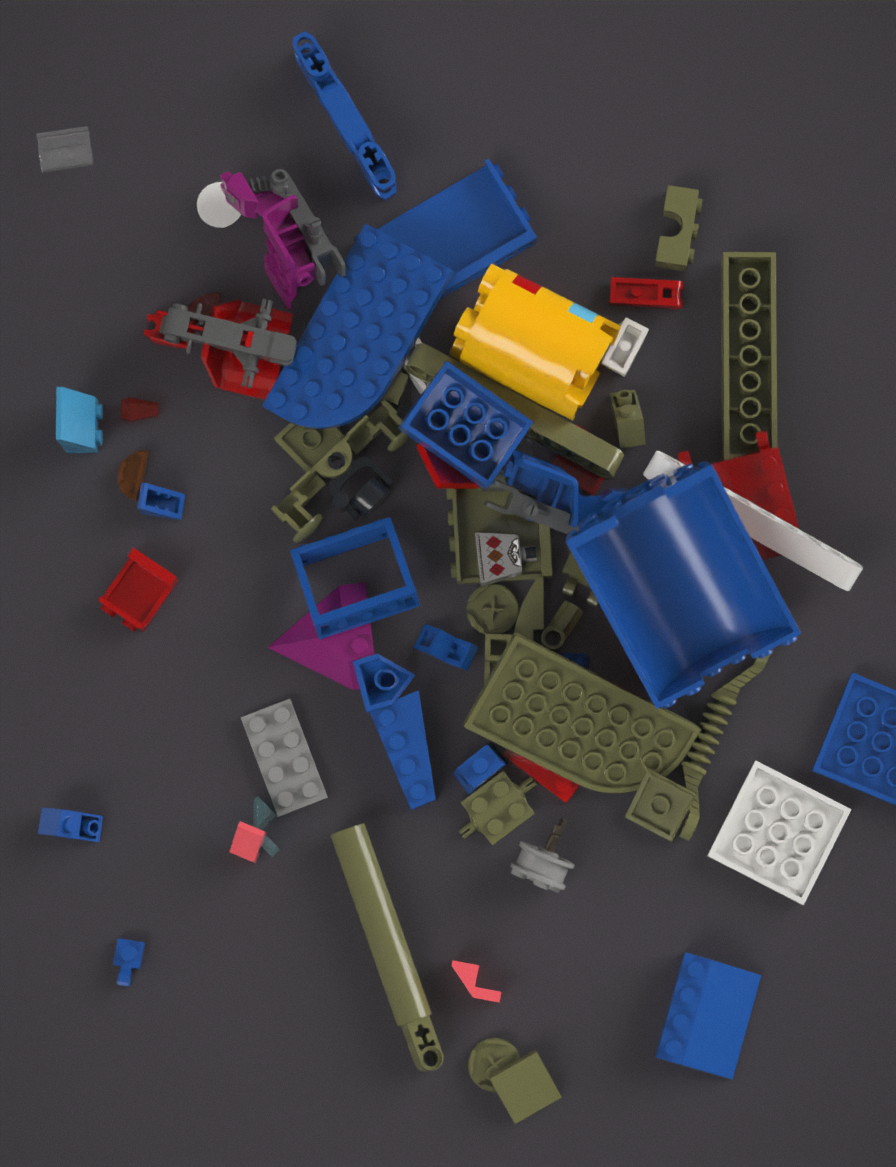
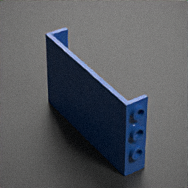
(467, 226)

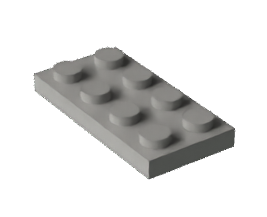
(284, 757)

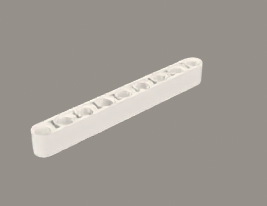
(778, 534)

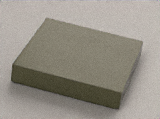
(660, 805)
(525, 1086)

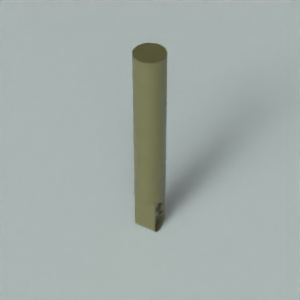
(387, 943)

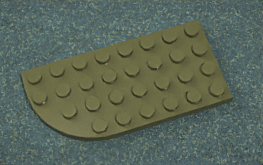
(577, 720)

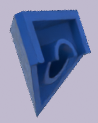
(380, 681)

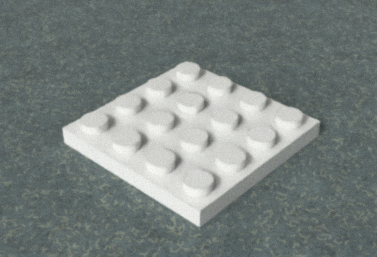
(779, 832)

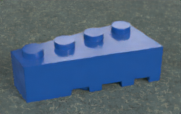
(406, 745)

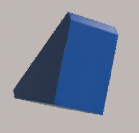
(160, 502)

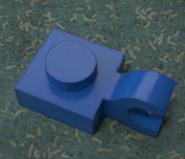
(128, 956)

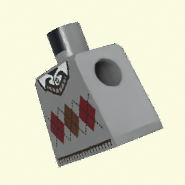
(501, 556)

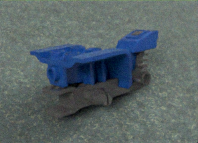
(554, 494)

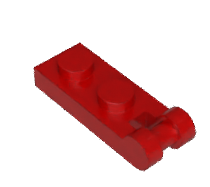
(646, 292)

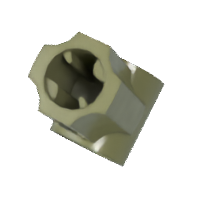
(562, 625)

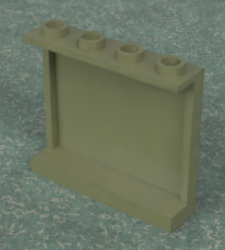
(473, 516)

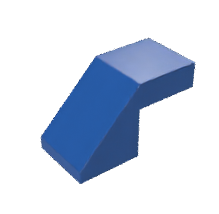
(445, 647)

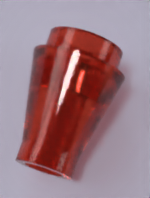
(138, 409)

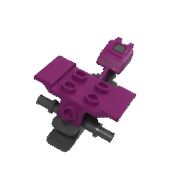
(294, 236)

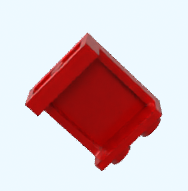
(138, 591)

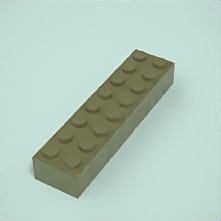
(748, 351)

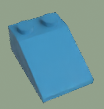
(78, 421)

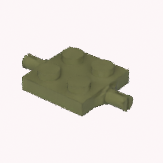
(497, 807)

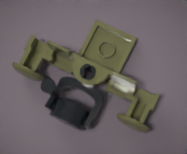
(315, 453)

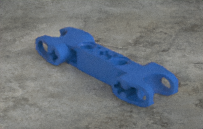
(344, 116)

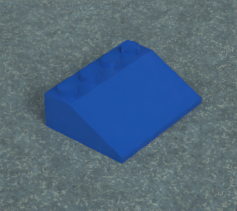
(465, 425)
(707, 1015)

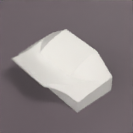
(628, 343)

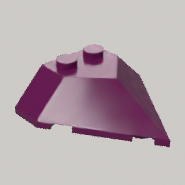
(335, 654)

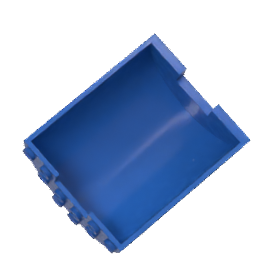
(681, 581)

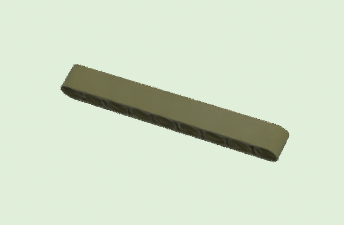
(547, 427)

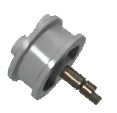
(542, 863)

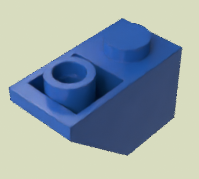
(70, 824)

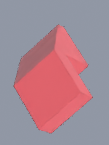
(247, 842)
(468, 975)

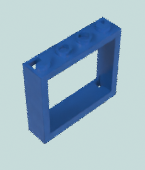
(366, 610)

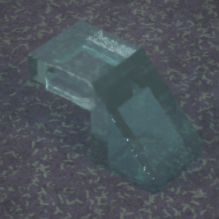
(262, 818)

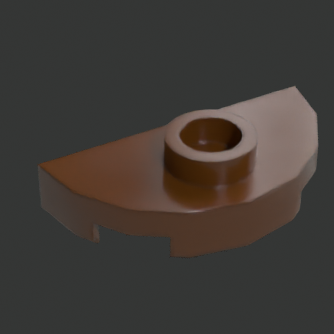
(131, 474)

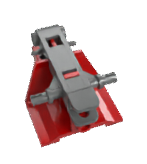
(240, 342)

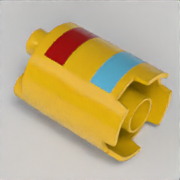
(533, 341)

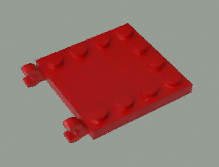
(759, 480)

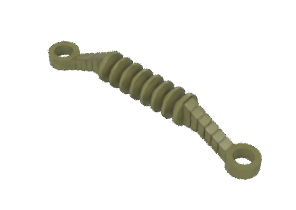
(692, 770)

